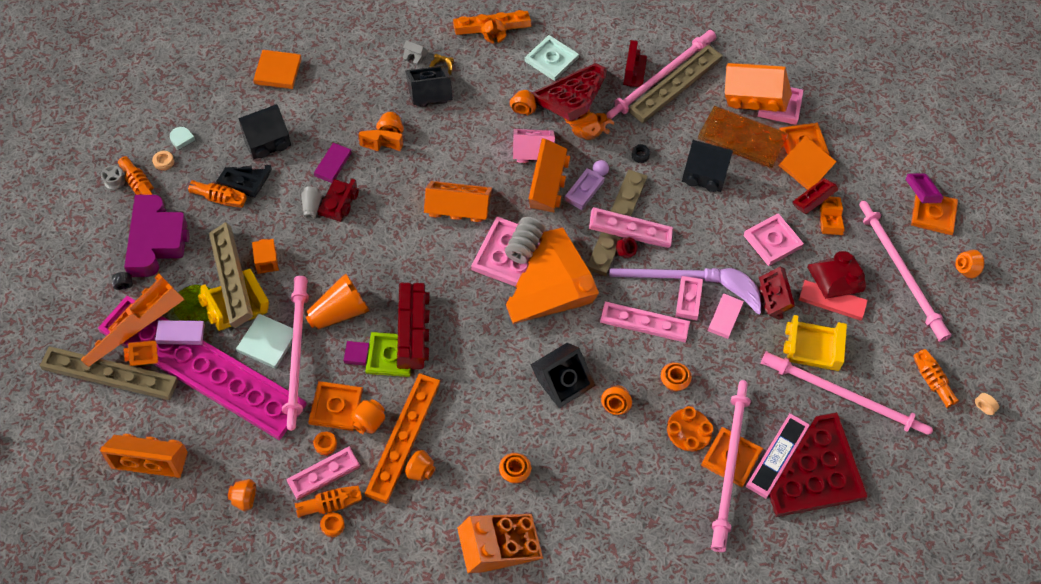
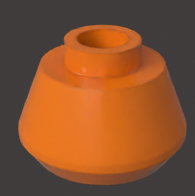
(523, 102)
(390, 122)
(970, 263)
(676, 376)
(616, 400)
(519, 464)
(420, 466)
(242, 494)

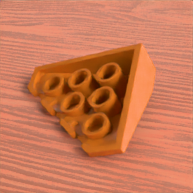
(553, 280)

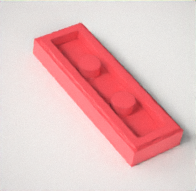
(846, 305)

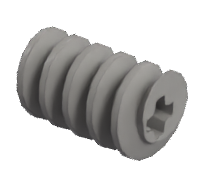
(524, 239)

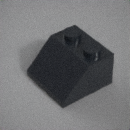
(429, 85)
(264, 132)
(707, 166)
(563, 374)

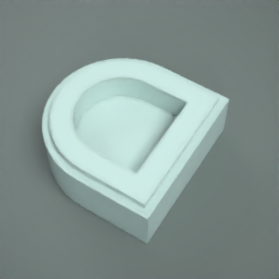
(181, 137)

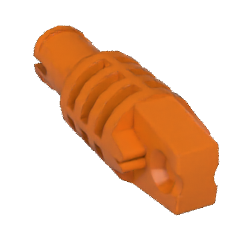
(135, 177)
(218, 194)
(935, 377)
(330, 501)

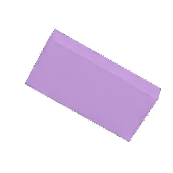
(180, 332)

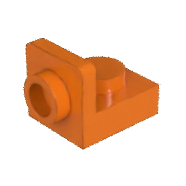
(141, 353)

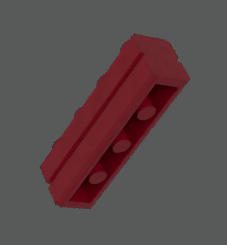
(411, 326)

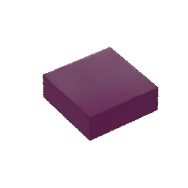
(356, 353)

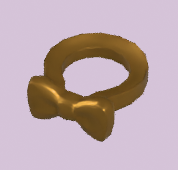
(449, 61)

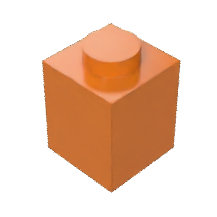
(265, 256)

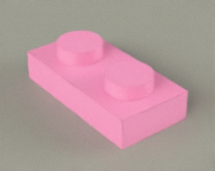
(689, 298)

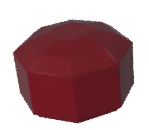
(626, 247)

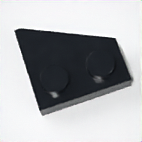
(244, 179)

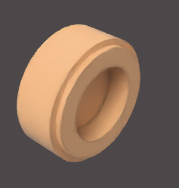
(163, 160)
(987, 404)

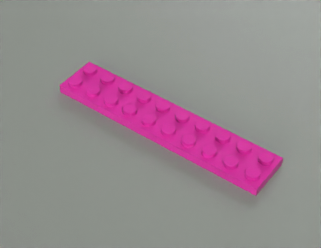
(216, 377)

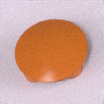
(689, 429)

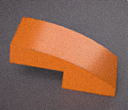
(376, 138)
(831, 216)

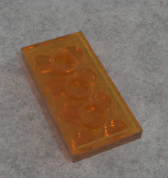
(743, 136)

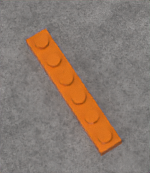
(402, 438)

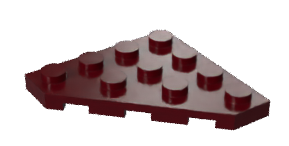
(572, 94)
(819, 472)

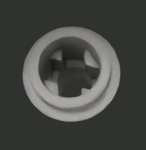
(310, 201)

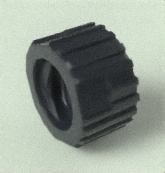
(640, 159)
(122, 280)

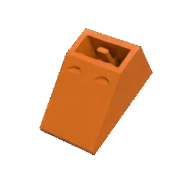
(498, 541)

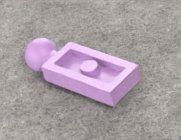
(587, 185)

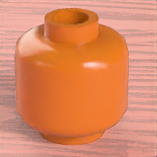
(368, 416)

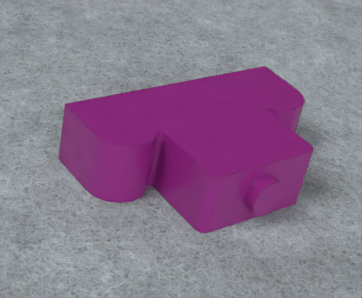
(153, 236)

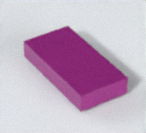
(332, 162)
(924, 188)

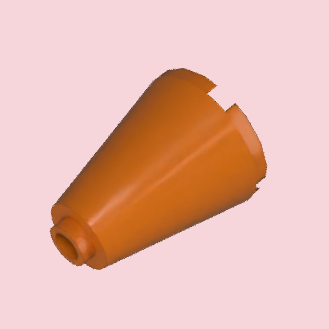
(337, 305)

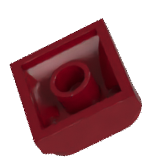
(838, 275)

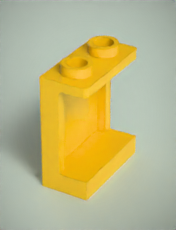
(215, 303)
(815, 344)

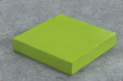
(383, 356)

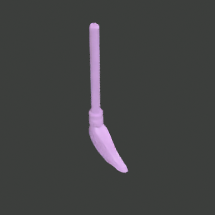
(730, 278)

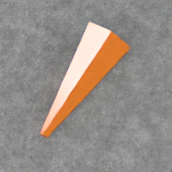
(146, 309)

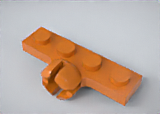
(492, 25)

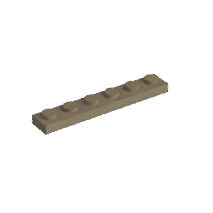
(675, 84)
(624, 204)
(230, 275)
(110, 373)

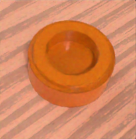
(325, 443)
(332, 524)

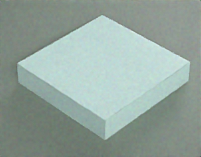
(551, 57)
(266, 341)

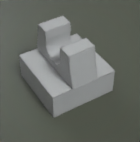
(416, 50)

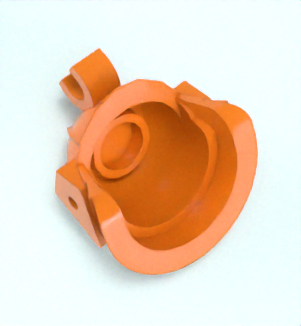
(590, 125)

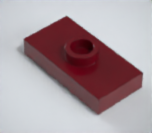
(815, 196)

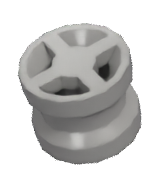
(113, 172)

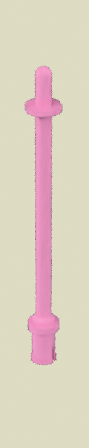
(697, 45)
(299, 297)
(933, 319)
(784, 366)
(721, 525)

